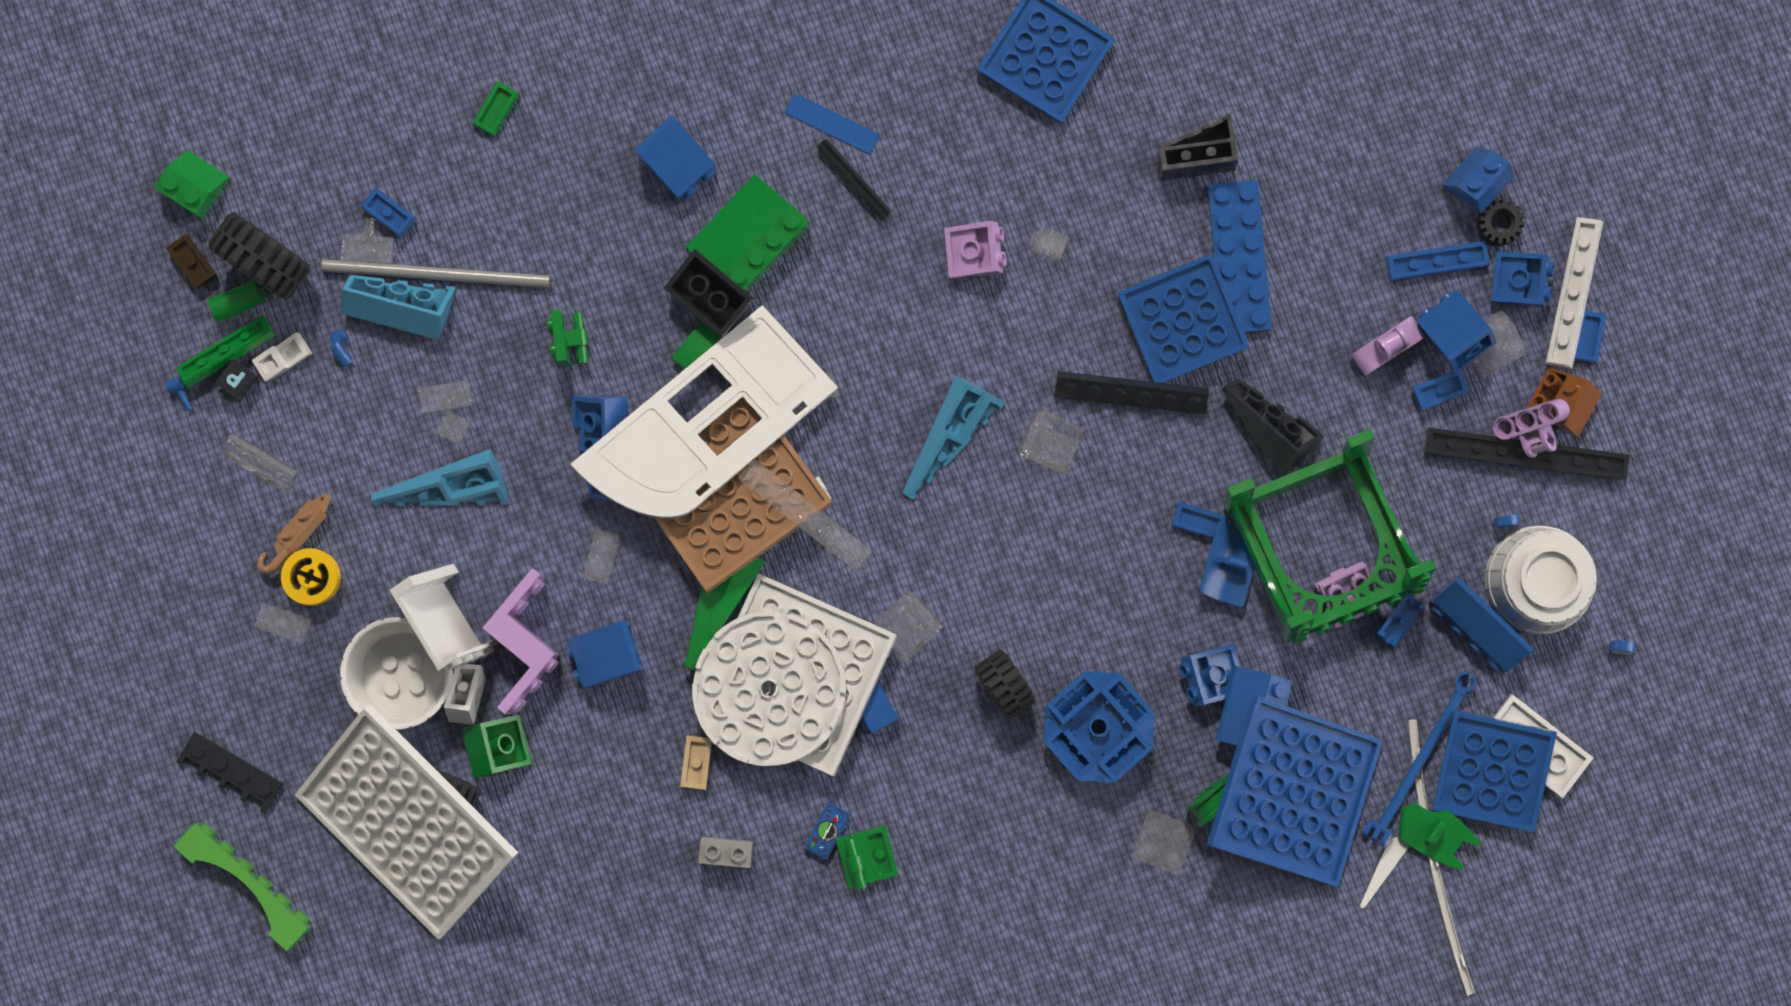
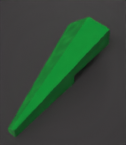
(716, 607)

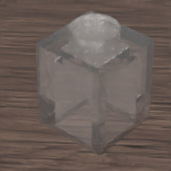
(1048, 244)

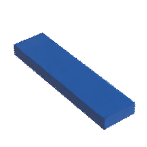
(1437, 261)

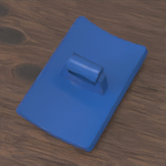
(1228, 567)

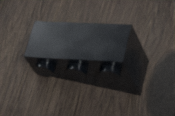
(1200, 152)

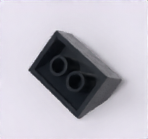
(709, 293)

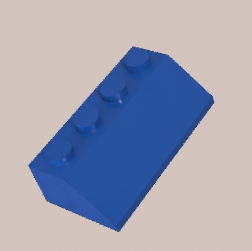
(1479, 625)

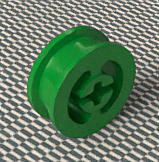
(1206, 803)

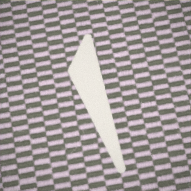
(1392, 854)

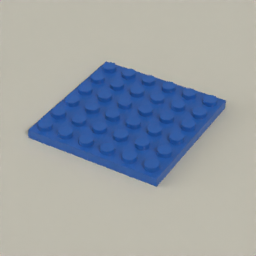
(1295, 791)

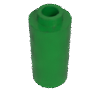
(237, 300)

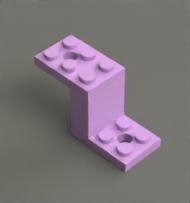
(522, 642)

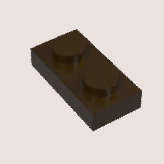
(191, 261)

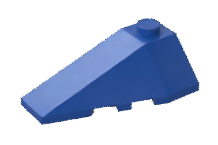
(594, 418)

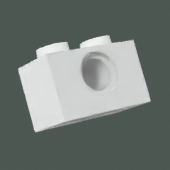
(465, 694)

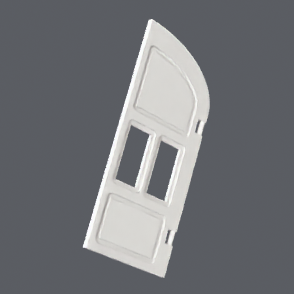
(659, 461)

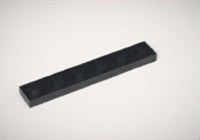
(1131, 392)

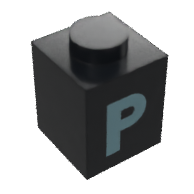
(235, 380)

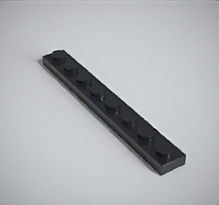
(1511, 452)

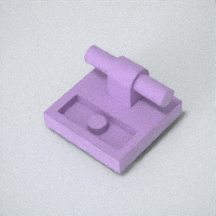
(1344, 581)

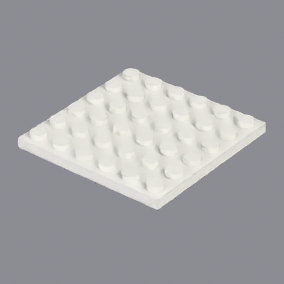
(858, 643)

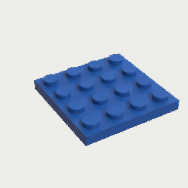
(1046, 56)
(1184, 319)
(1494, 770)

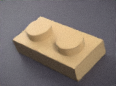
(696, 762)

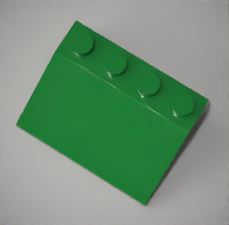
(750, 233)

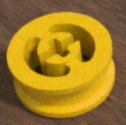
(303, 594)

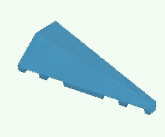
(960, 415)
(467, 480)

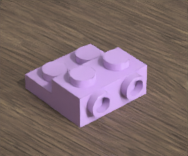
(974, 249)

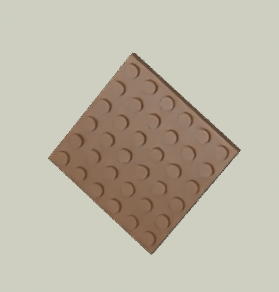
(734, 521)

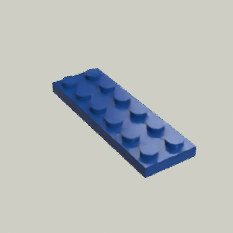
(1240, 250)

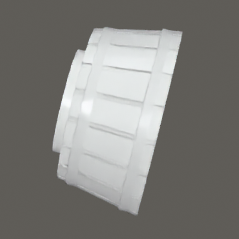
(1540, 580)
(393, 674)

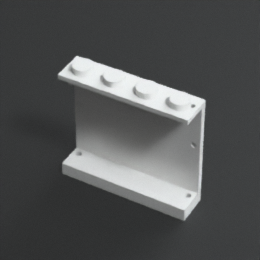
(439, 620)

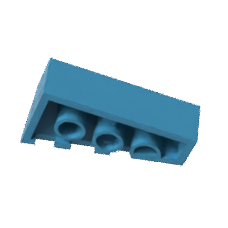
(397, 304)

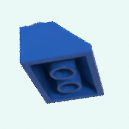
(1242, 687)

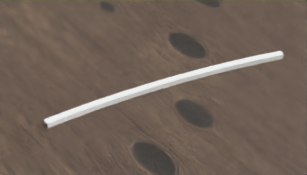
(1435, 871)

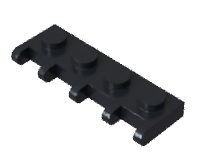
(231, 769)

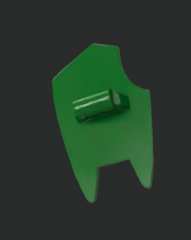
(1434, 833)

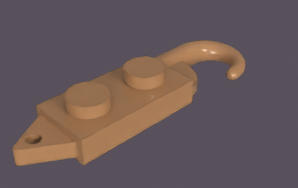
(296, 532)

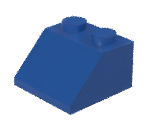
(1480, 178)

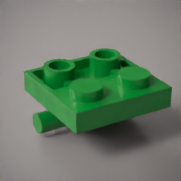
(567, 339)
(866, 856)

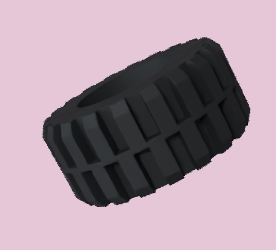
(259, 256)

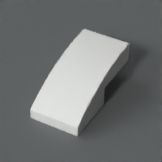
(282, 357)

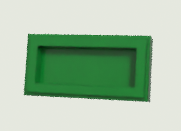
(495, 109)

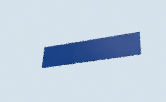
(832, 123)

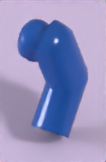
(337, 348)

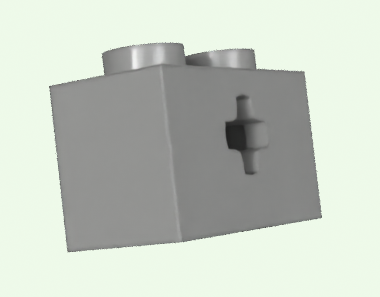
(726, 852)

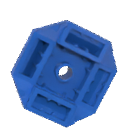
(1126, 733)

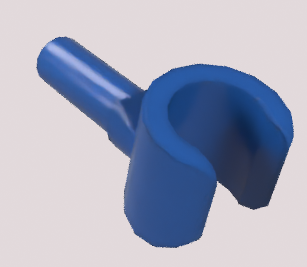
(176, 385)

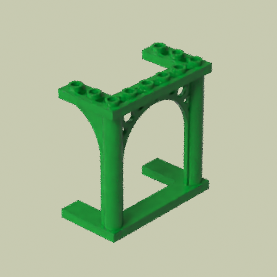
(1410, 572)

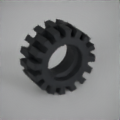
(1515, 219)

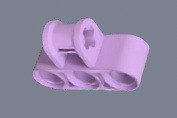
(1388, 345)
(1530, 433)

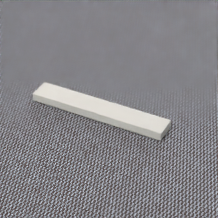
(1574, 292)

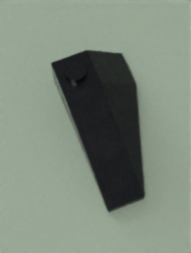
(1278, 434)

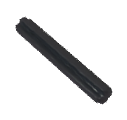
(854, 179)

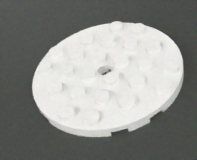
(806, 697)

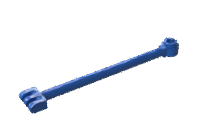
(1381, 826)

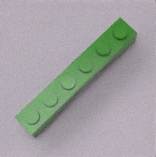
(286, 924)

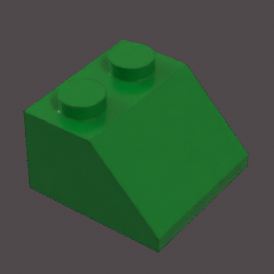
(192, 183)
(496, 746)

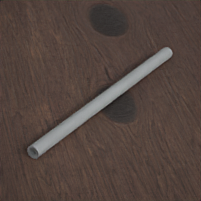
(435, 273)

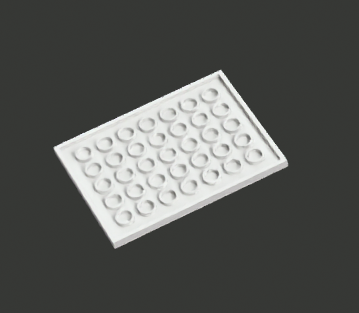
(405, 822)

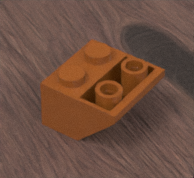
(1576, 391)

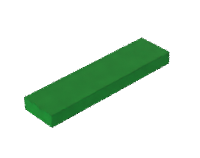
(225, 351)

